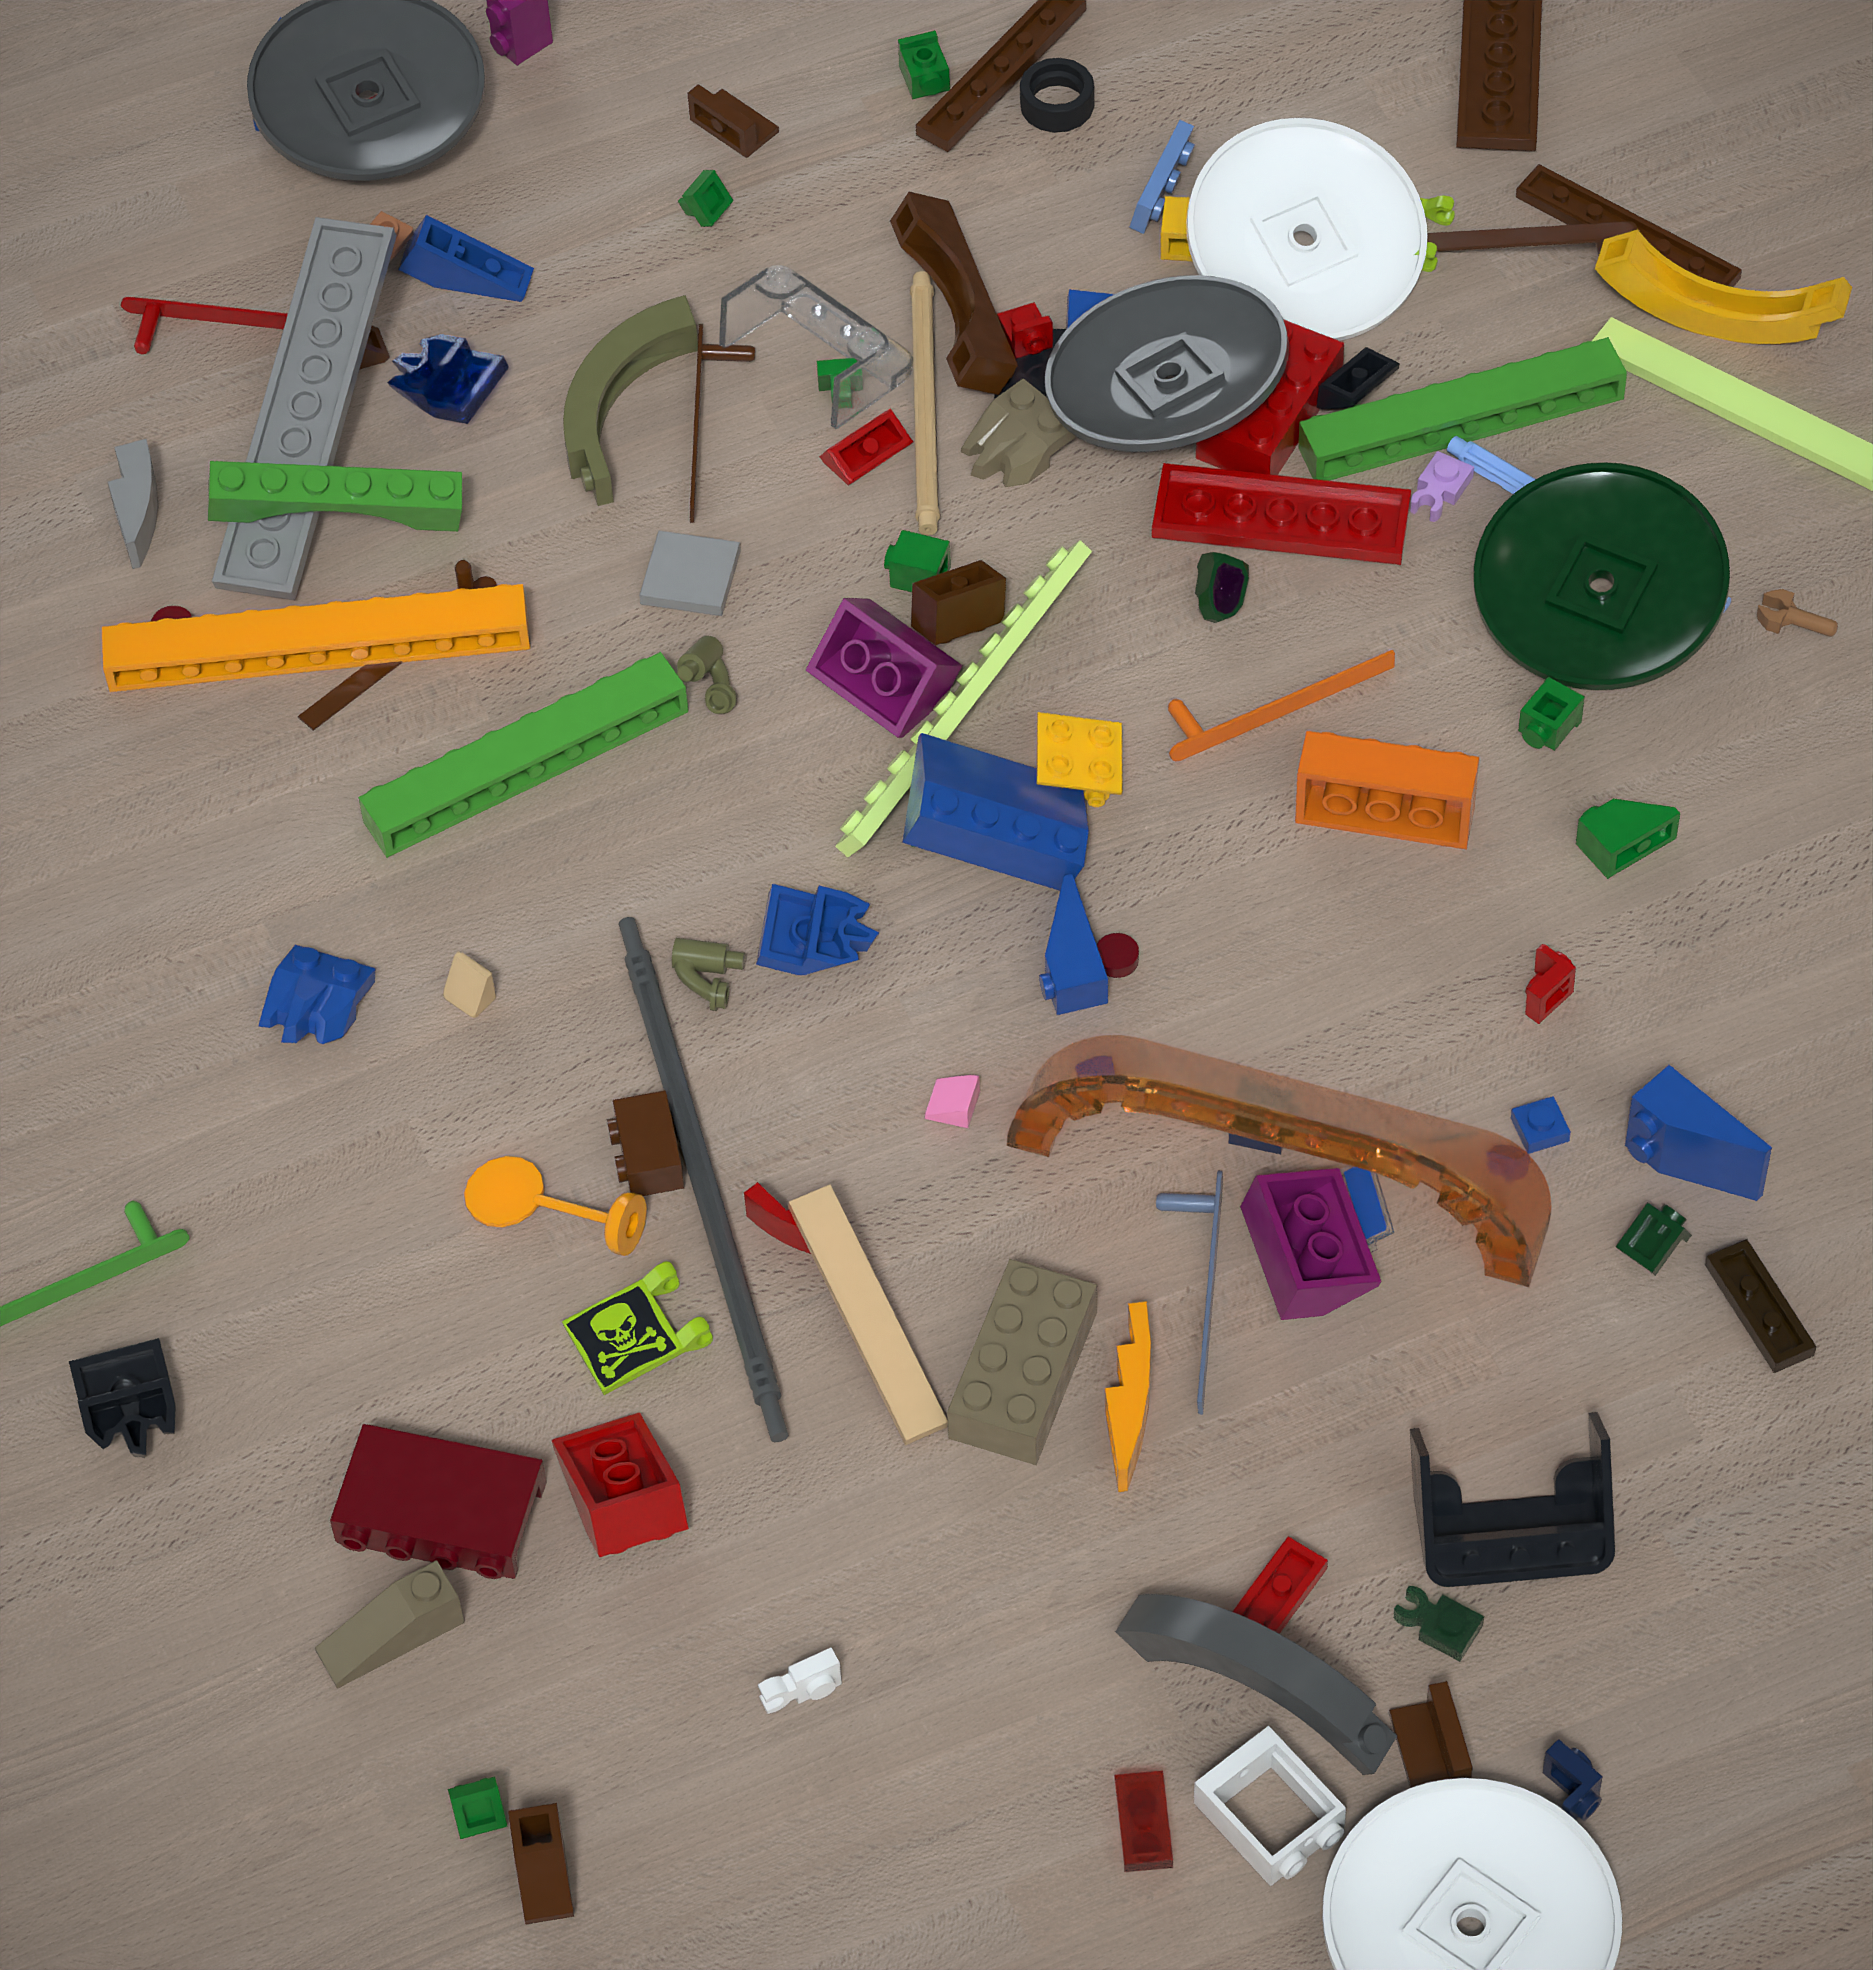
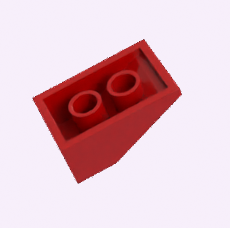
(621, 1484)

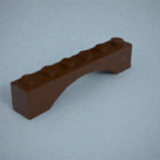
(934, 239)

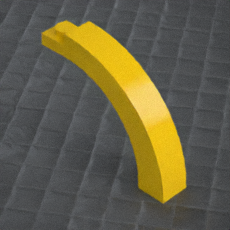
(1712, 308)

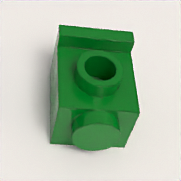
(923, 65)
(1546, 721)

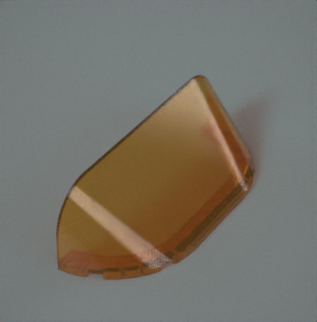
(1476, 1171)

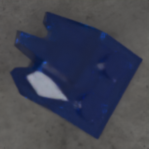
(448, 377)

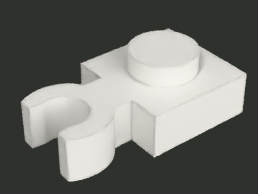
(805, 1680)

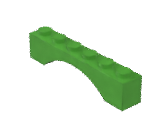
(265, 490)

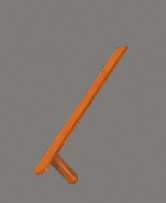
(1201, 740)

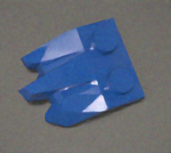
(812, 930)
(315, 995)

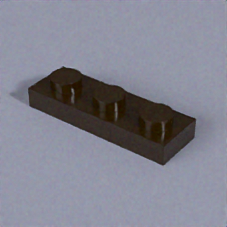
(1760, 1306)

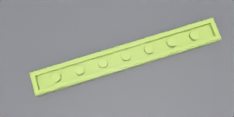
(1741, 403)

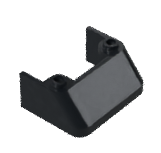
(1518, 1536)

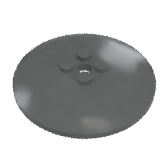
(330, 51)
(1206, 331)

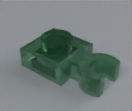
(1444, 1626)

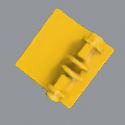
(1080, 755)

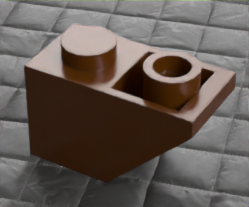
(541, 1863)

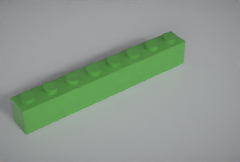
(1463, 407)
(523, 754)

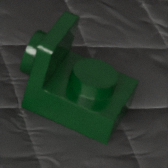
(1654, 1237)

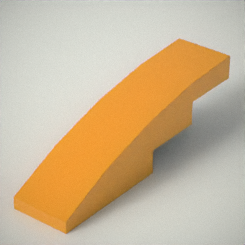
(1129, 1402)

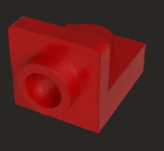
(1027, 330)
(1550, 985)

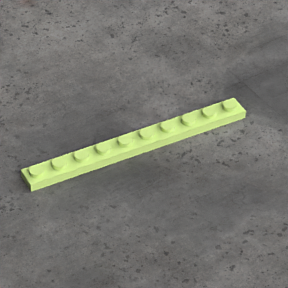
(973, 682)

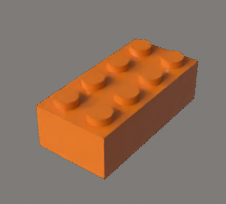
(1386, 789)

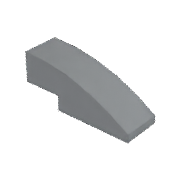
(135, 499)

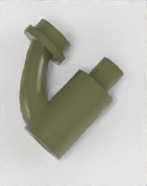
(703, 657)
(709, 957)

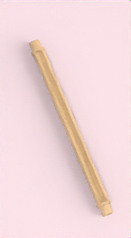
(924, 403)

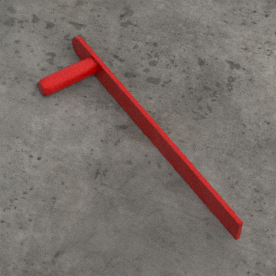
(154, 308)

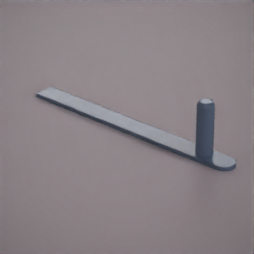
(1202, 1204)

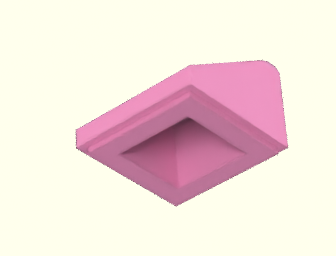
(954, 1100)

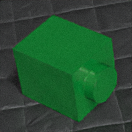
(916, 559)

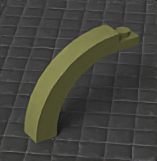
(607, 370)

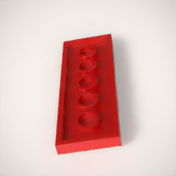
(1281, 513)

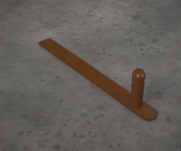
(1529, 236)
(716, 353)
(372, 673)

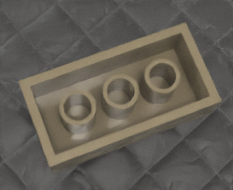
(1022, 1362)

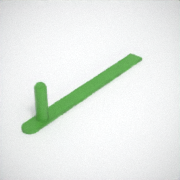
(150, 1249)

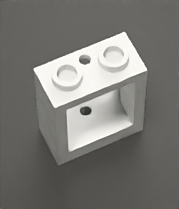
(1242, 1768)

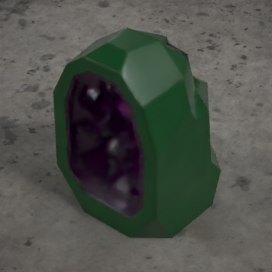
(1220, 585)

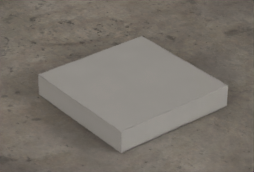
(690, 573)

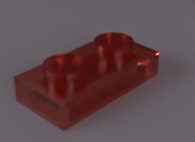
(1143, 1821)

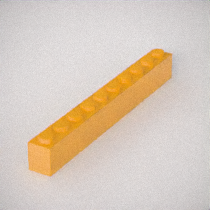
(315, 637)

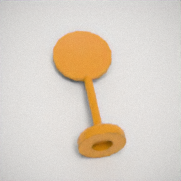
(513, 1188)

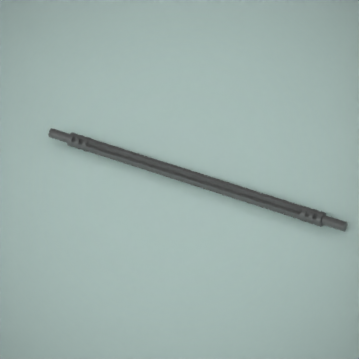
(703, 1180)

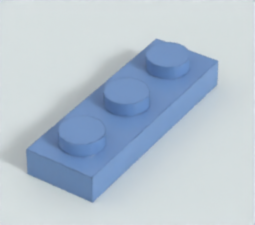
(1163, 177)

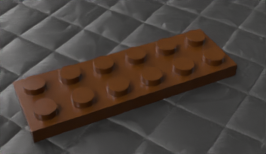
(1499, 74)

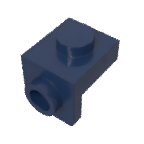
(1575, 1776)

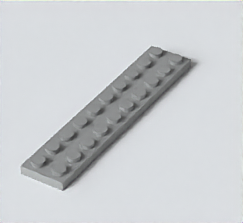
(308, 395)

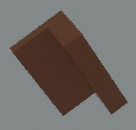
(730, 120)
(1431, 1738)

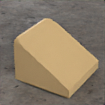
(469, 985)

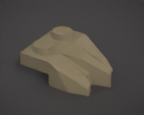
(1016, 436)

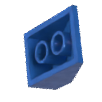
(1694, 1138)

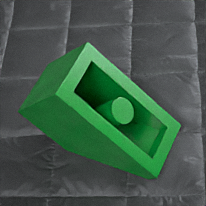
(1624, 833)

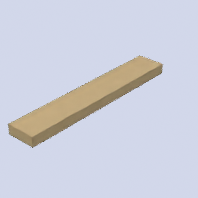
(868, 1315)

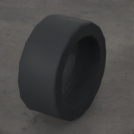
(1057, 116)

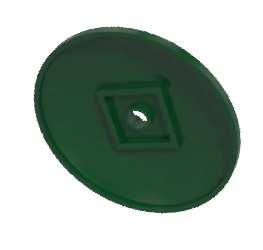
(1592, 525)

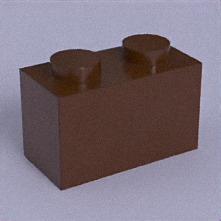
(958, 602)
(647, 1144)

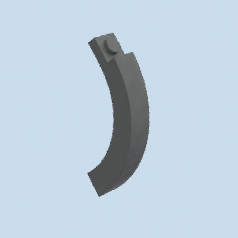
(1265, 1661)

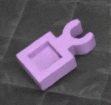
(1441, 481)

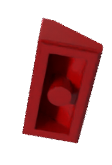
(867, 447)

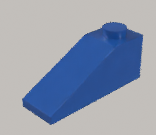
(463, 264)
(1073, 964)

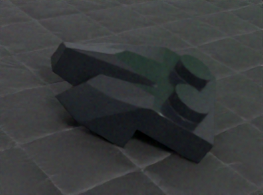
(125, 1394)

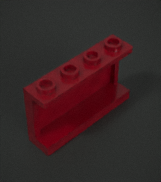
(436, 1501)

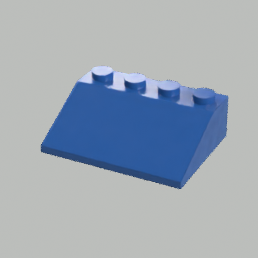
(994, 814)

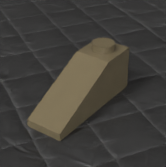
(392, 1625)

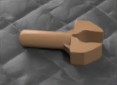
(1790, 614)

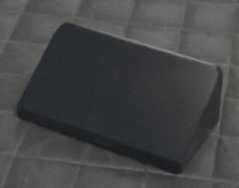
(1355, 379)

